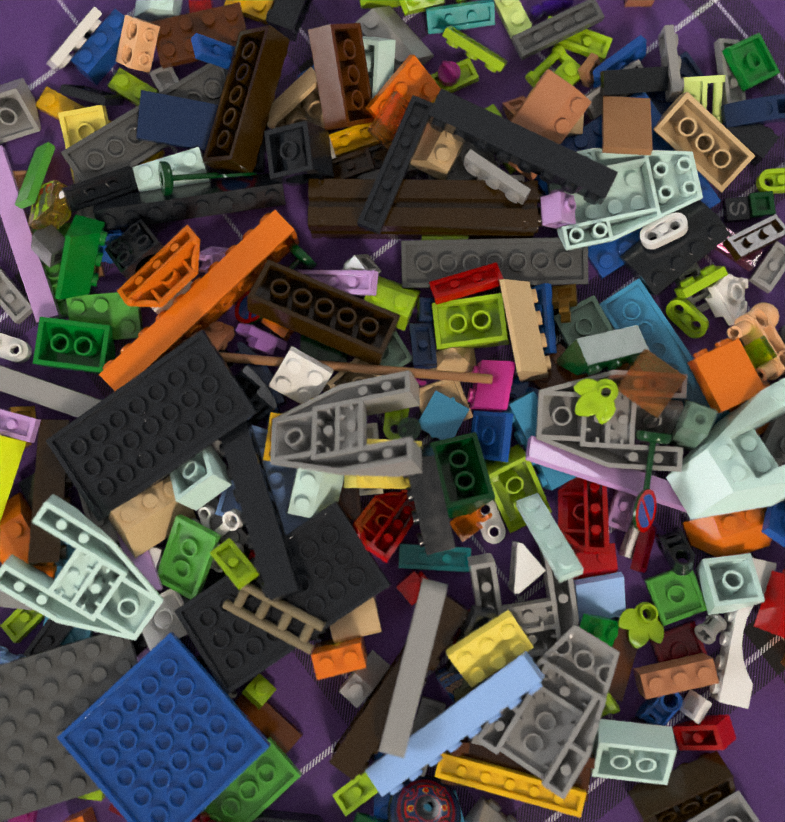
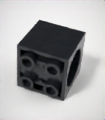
(298, 153)
(133, 246)

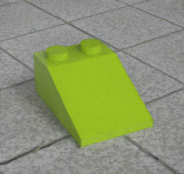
(471, 322)
(511, 483)

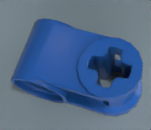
(661, 711)

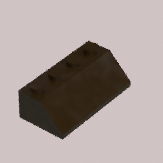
(689, 791)

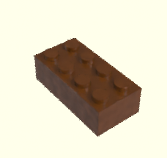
(341, 74)

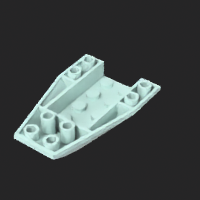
(640, 194)

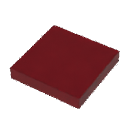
(678, 643)

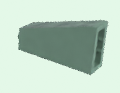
(692, 425)

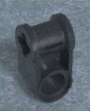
(673, 547)

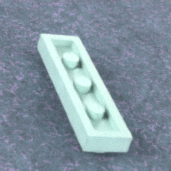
(549, 537)

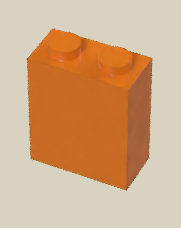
(725, 375)

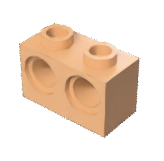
(137, 44)

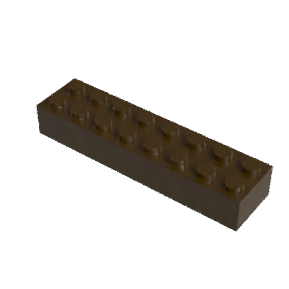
(366, 729)

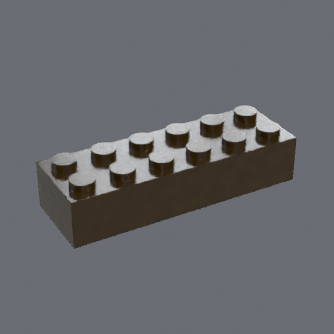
(246, 100)
(322, 312)

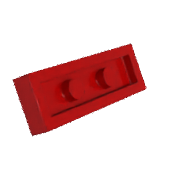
(466, 283)

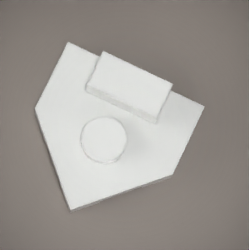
(728, 298)

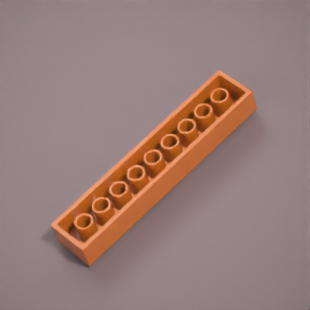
(206, 300)

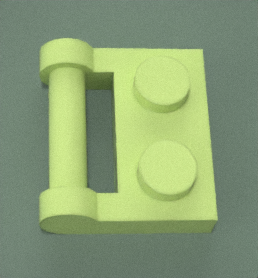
(698, 89)

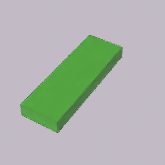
(35, 175)

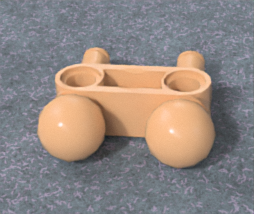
(757, 323)

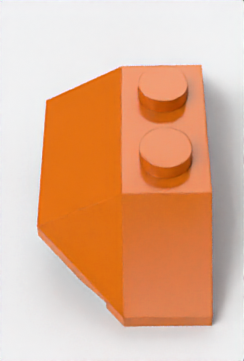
(164, 273)
(15, 532)
(728, 533)

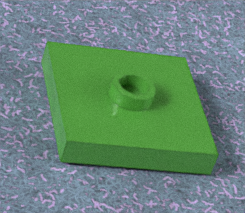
(675, 596)

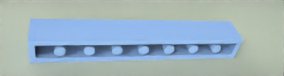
(456, 722)

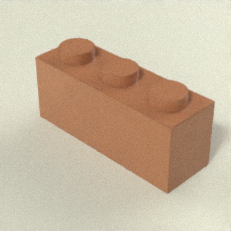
(675, 675)

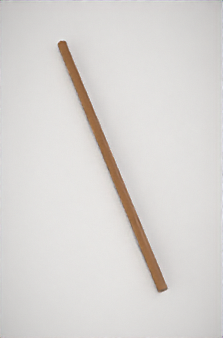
(366, 368)

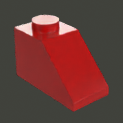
(712, 733)

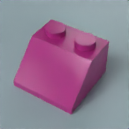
(492, 396)

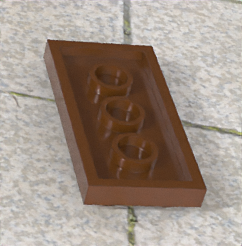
(175, 33)

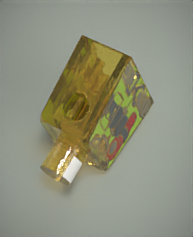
(49, 206)

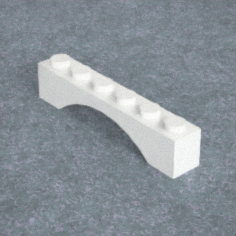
(733, 679)

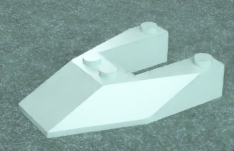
(732, 465)
(95, 588)

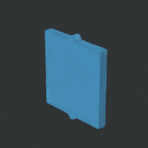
(442, 416)

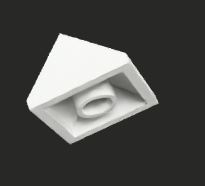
(523, 568)

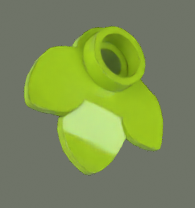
(593, 401)
(641, 628)

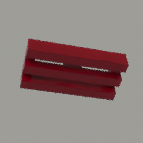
(643, 550)

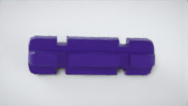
(548, 7)

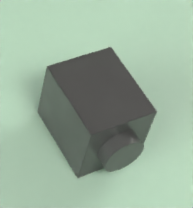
(48, 245)

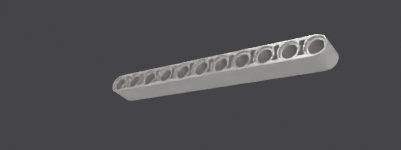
(52, 395)

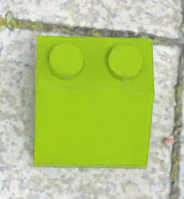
(395, 299)

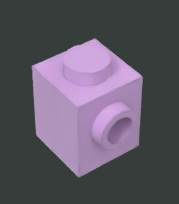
(558, 209)

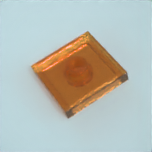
(388, 119)
(650, 383)

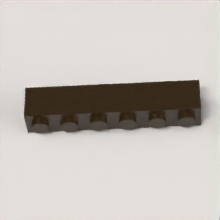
(50, 479)

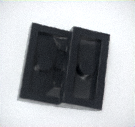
(257, 393)

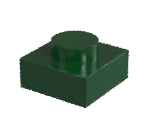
(761, 204)

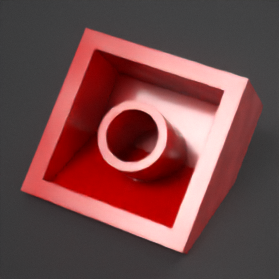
(596, 564)

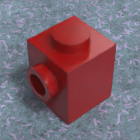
(410, 586)

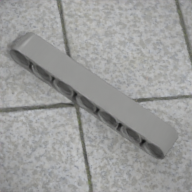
(413, 668)

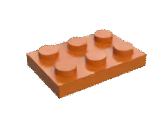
(408, 80)

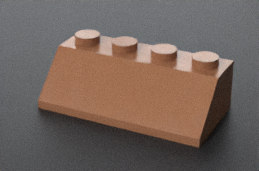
(550, 110)

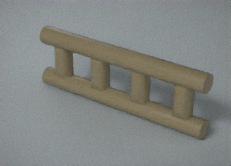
(277, 630)

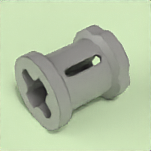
(710, 628)

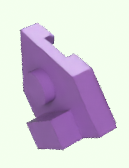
(260, 339)

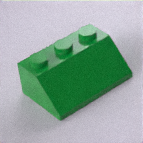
(81, 257)
(73, 345)

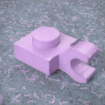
(209, 256)

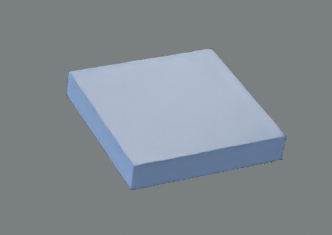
(600, 595)

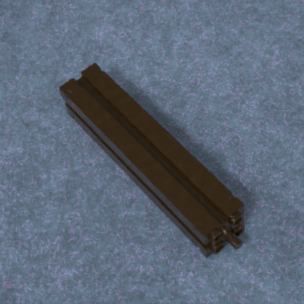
(423, 210)

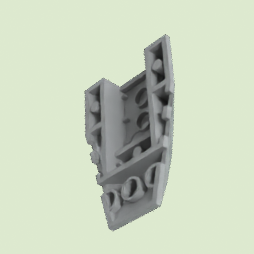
(558, 723)

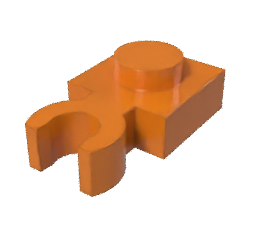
(469, 524)

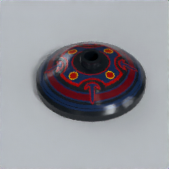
(409, 802)

